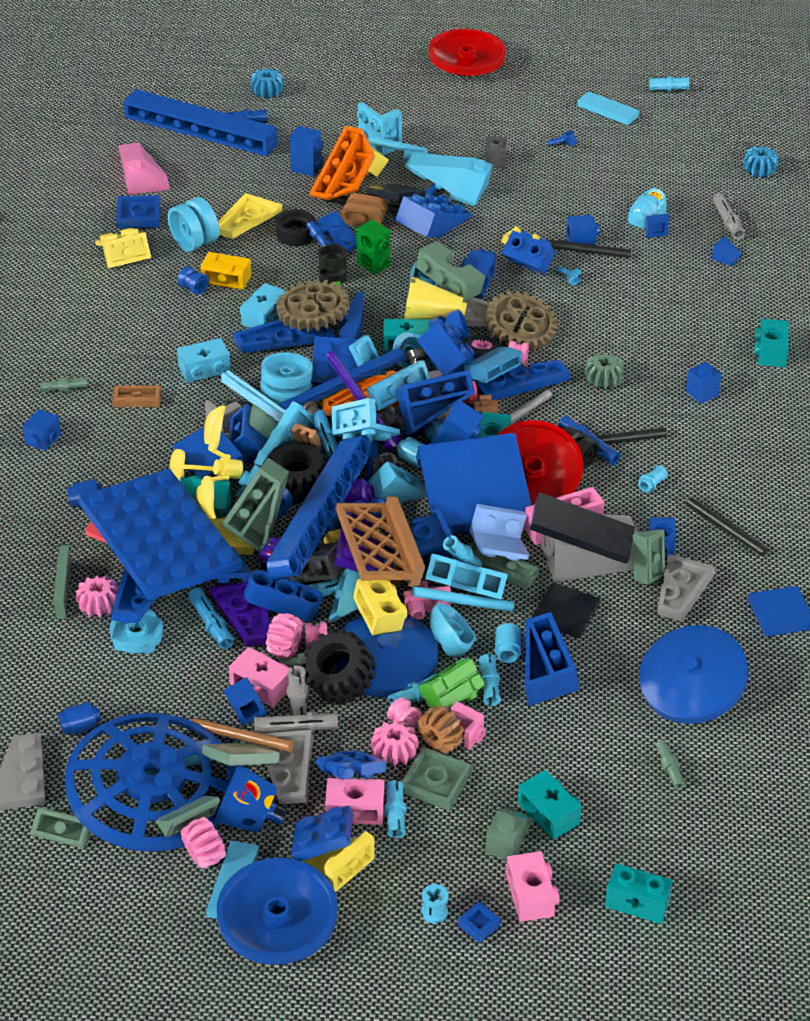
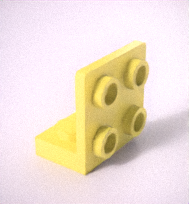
(124, 248)
(346, 862)

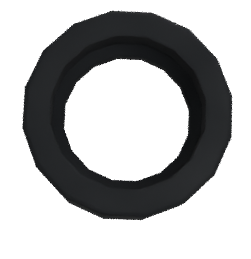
(294, 218)

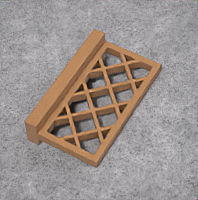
(399, 539)

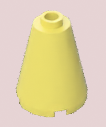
(430, 301)

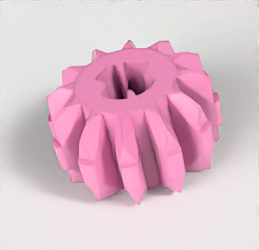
(97, 596)
(284, 636)
(395, 743)
(203, 842)

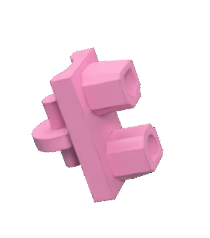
(418, 606)

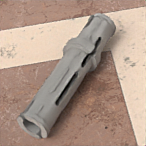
(731, 221)
(327, 722)

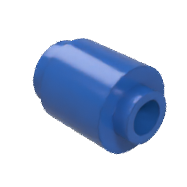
(82, 488)
(79, 718)

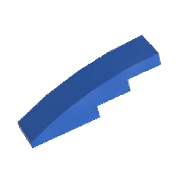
(353, 322)

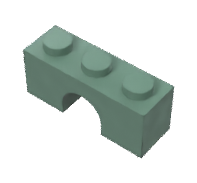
(436, 264)

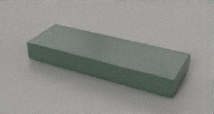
(518, 571)
(62, 582)

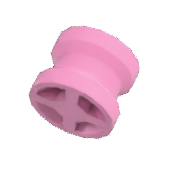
(524, 348)
(313, 631)
(403, 711)

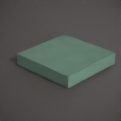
(240, 754)
(436, 778)

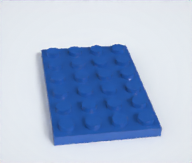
(160, 533)

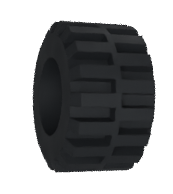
(304, 467)
(349, 681)

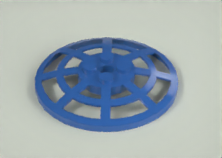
(137, 783)

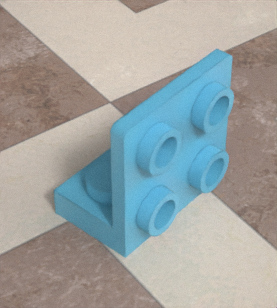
(384, 126)
(359, 419)

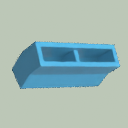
(494, 364)

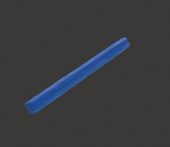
(358, 374)

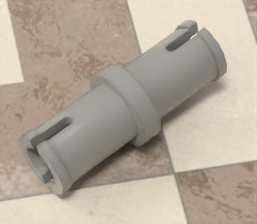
(297, 690)

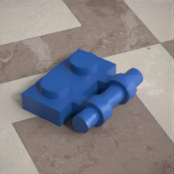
(335, 229)
(346, 763)

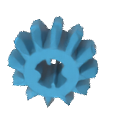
(267, 83)
(760, 161)

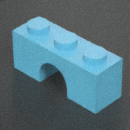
(465, 576)

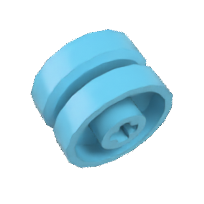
(193, 224)
(285, 376)

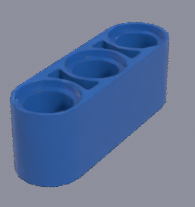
(283, 595)

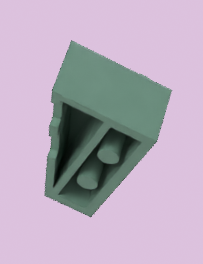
(258, 506)

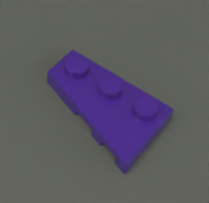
(246, 618)

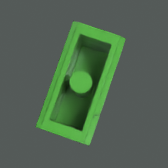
(453, 684)

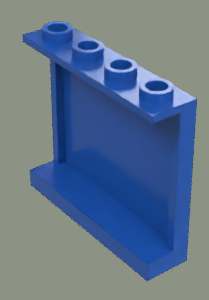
(473, 473)

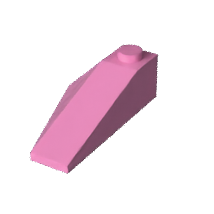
(141, 170)

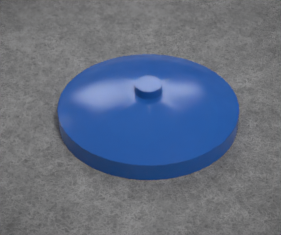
(398, 655)
(694, 674)
(277, 911)

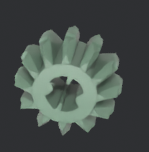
(604, 370)

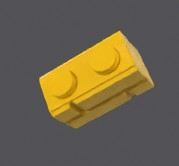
(227, 270)

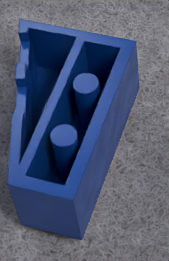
(430, 398)

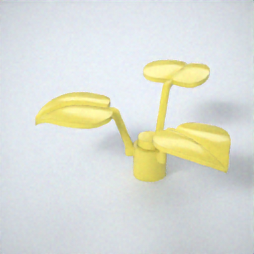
(224, 467)

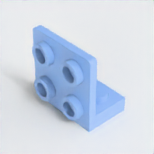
(499, 532)

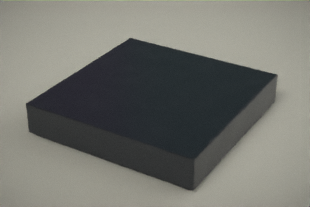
(394, 191)
(569, 607)

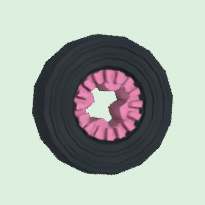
(481, 344)

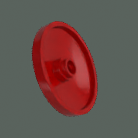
(467, 52)
(548, 458)

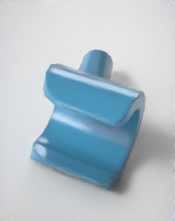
(572, 276)

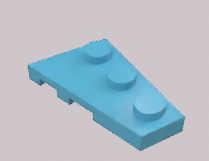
(282, 433)

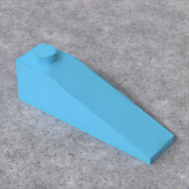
(461, 176)

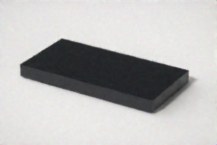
(582, 528)

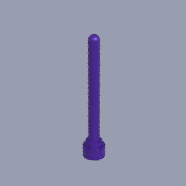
(358, 394)

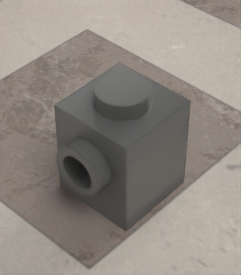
(496, 151)

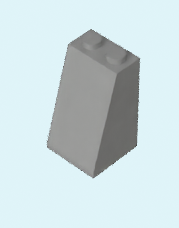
(572, 562)

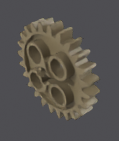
(313, 305)
(506, 312)

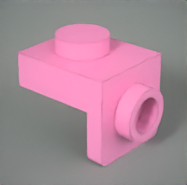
(472, 722)

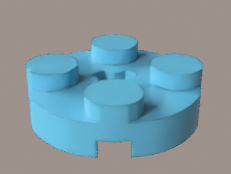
(137, 642)

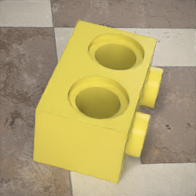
(380, 606)

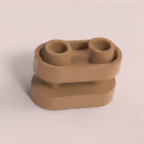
(363, 208)

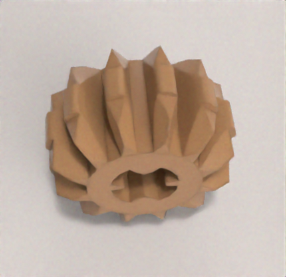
(441, 729)

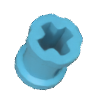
(431, 900)

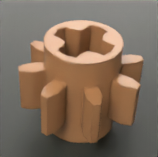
(485, 404)

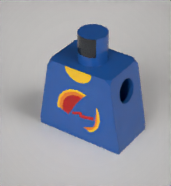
(249, 802)

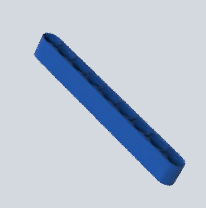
(319, 508)

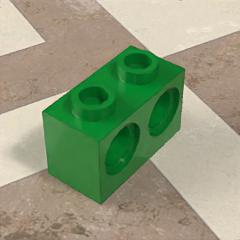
(373, 246)

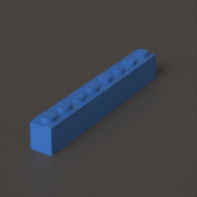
(201, 122)

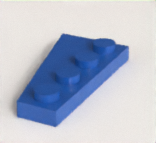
(276, 335)
(524, 379)
(130, 601)

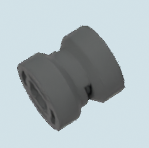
(419, 355)

